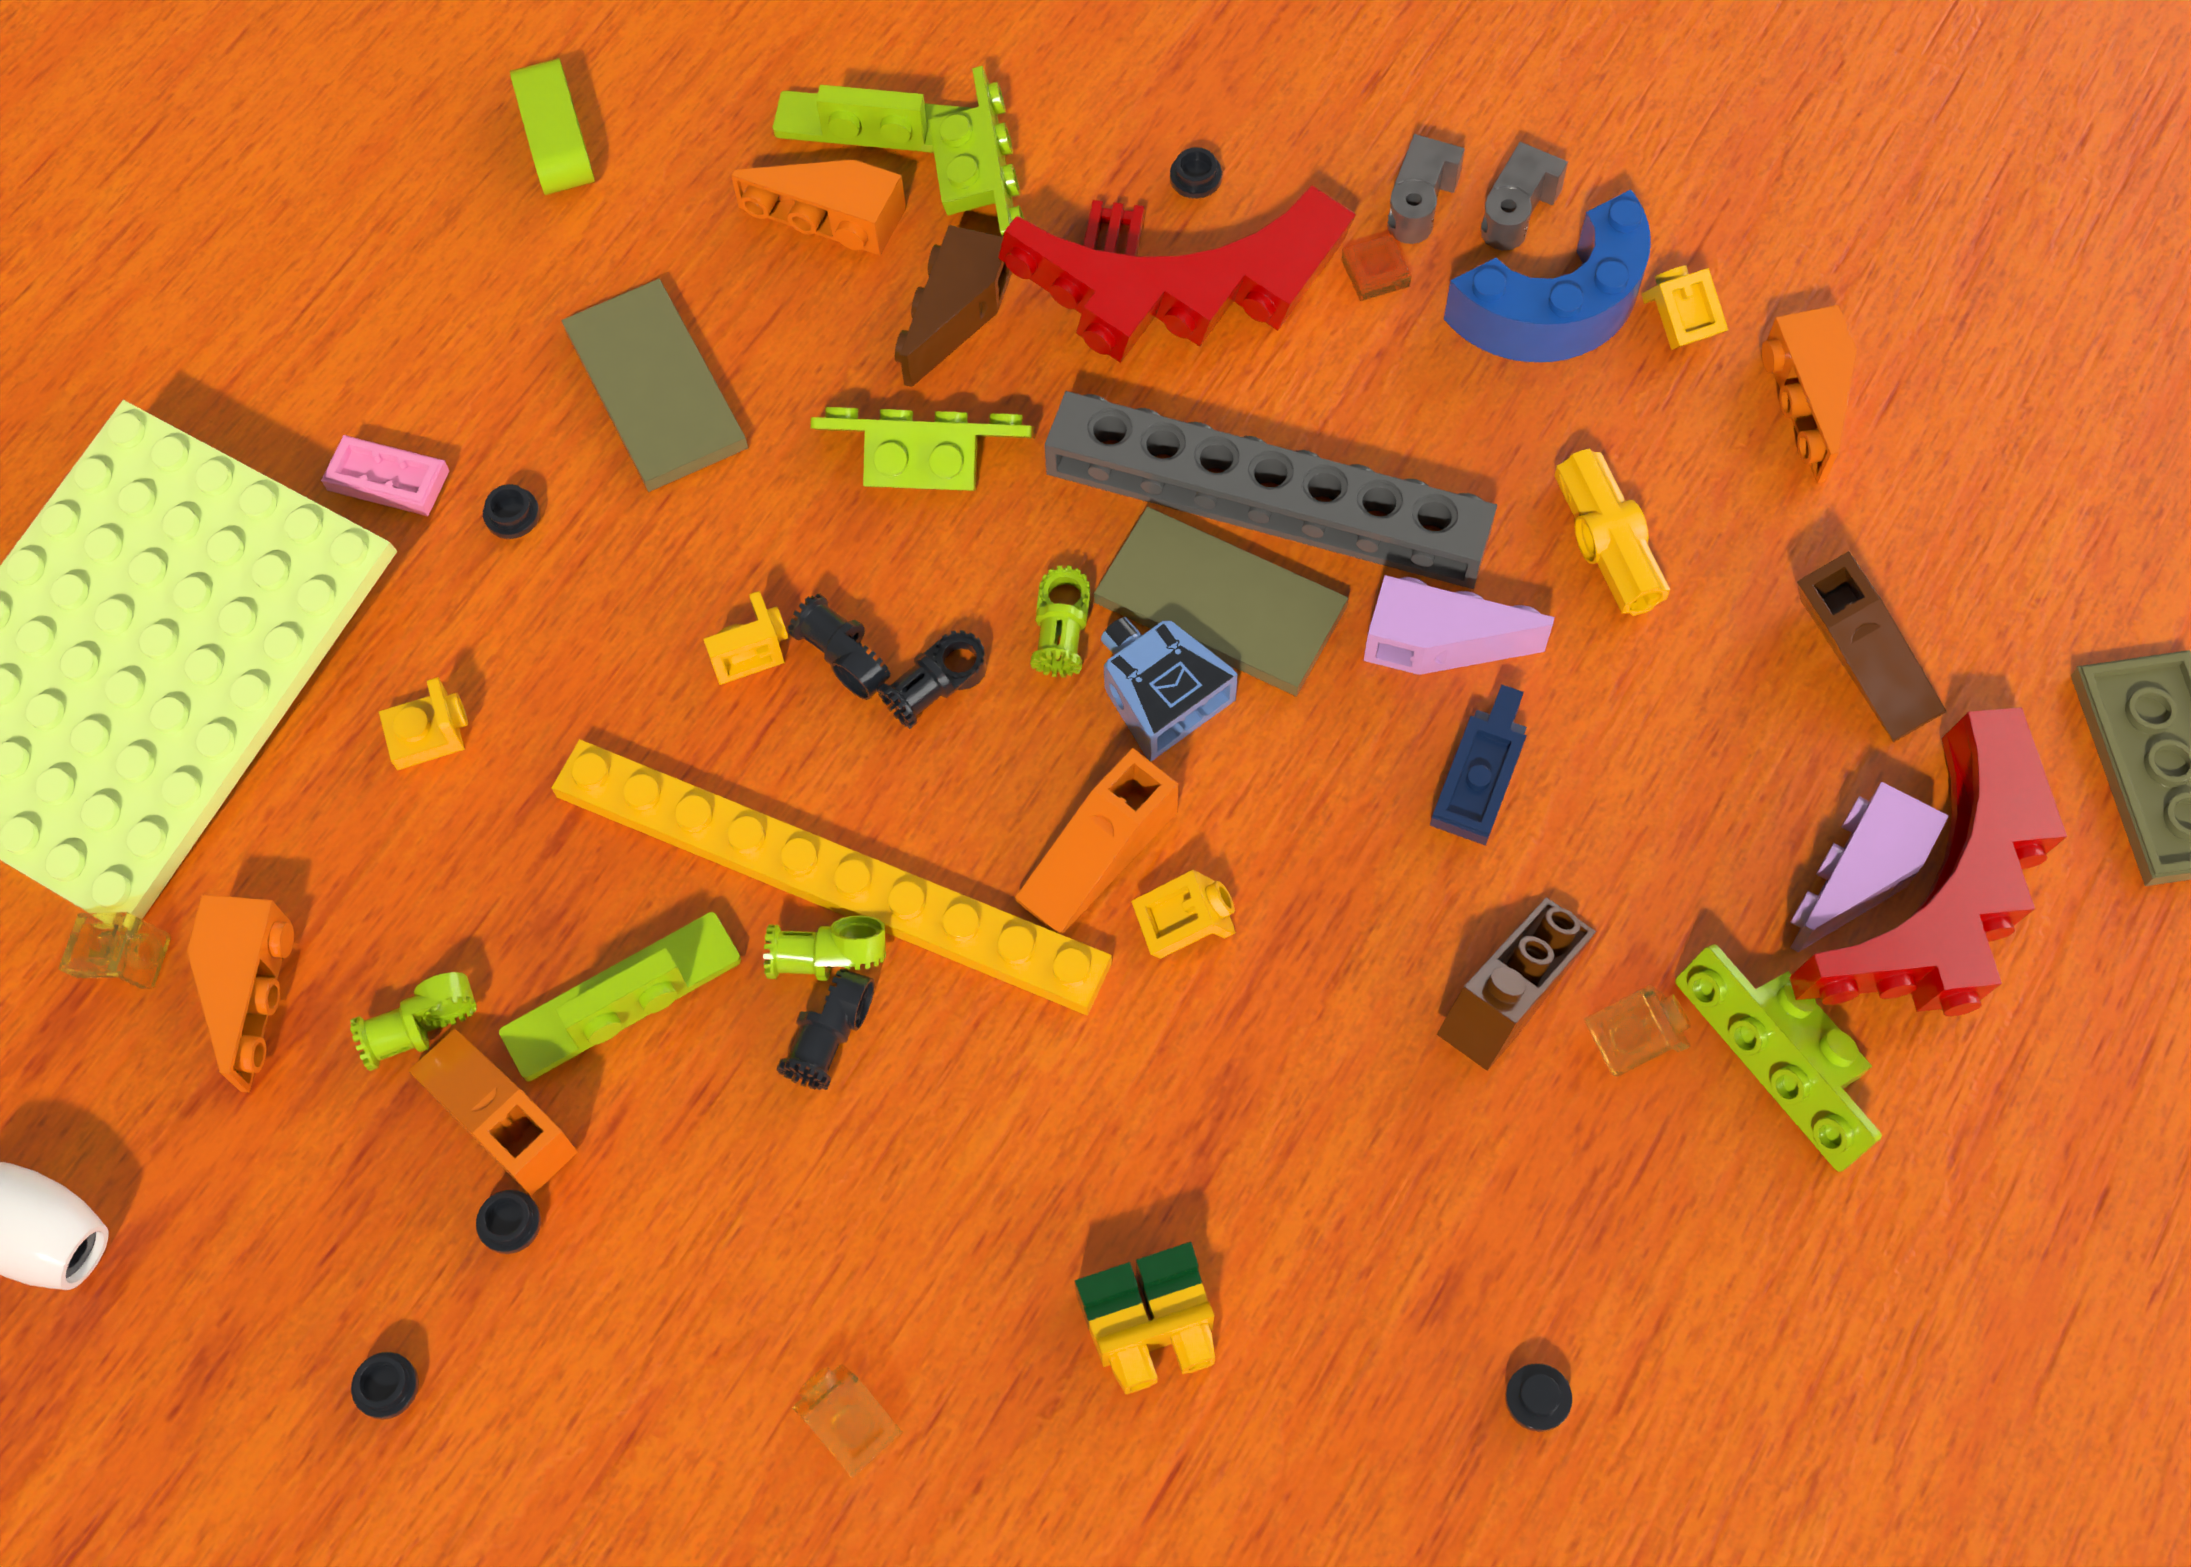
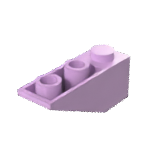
(1441, 630)
(1879, 859)

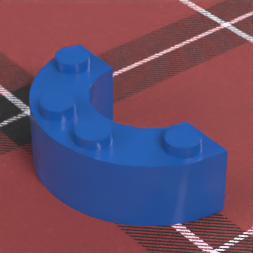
(1560, 315)

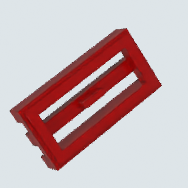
(1115, 217)

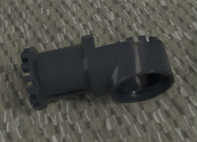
(840, 645)
(932, 679)
(823, 1032)

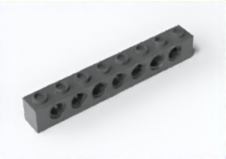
(1286, 511)

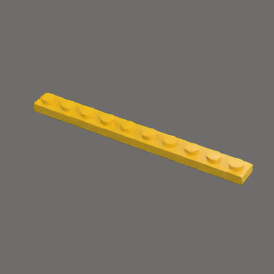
(834, 876)

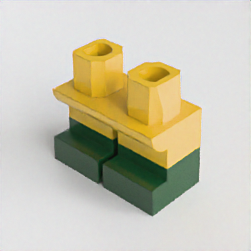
(1177, 1312)

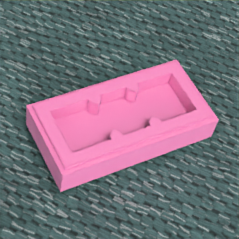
(385, 475)

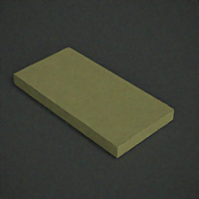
(654, 385)
(1223, 598)
(2143, 739)

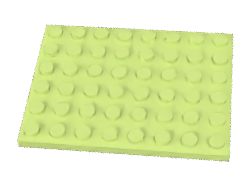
(154, 650)

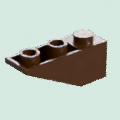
(958, 299)
(1870, 646)
(1514, 983)

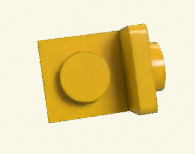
(1687, 306)
(748, 647)
(424, 727)
(1184, 913)

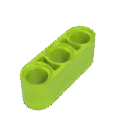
(552, 126)

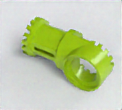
(1061, 621)
(843, 944)
(434, 1005)

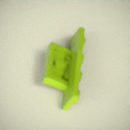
(859, 117)
(972, 154)
(921, 452)
(619, 996)
(1789, 1050)

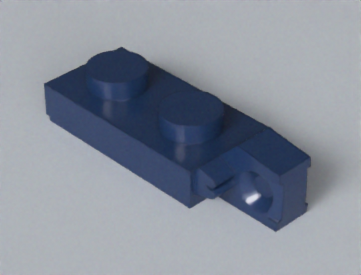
(1481, 770)

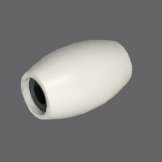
(46, 1231)

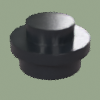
(1195, 173)
(510, 511)
(508, 1221)
(384, 1385)
(1538, 1397)

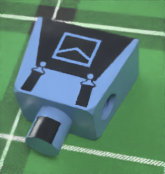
(1164, 683)

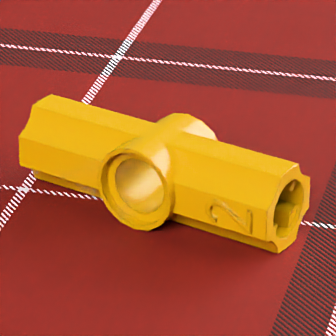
(1611, 532)

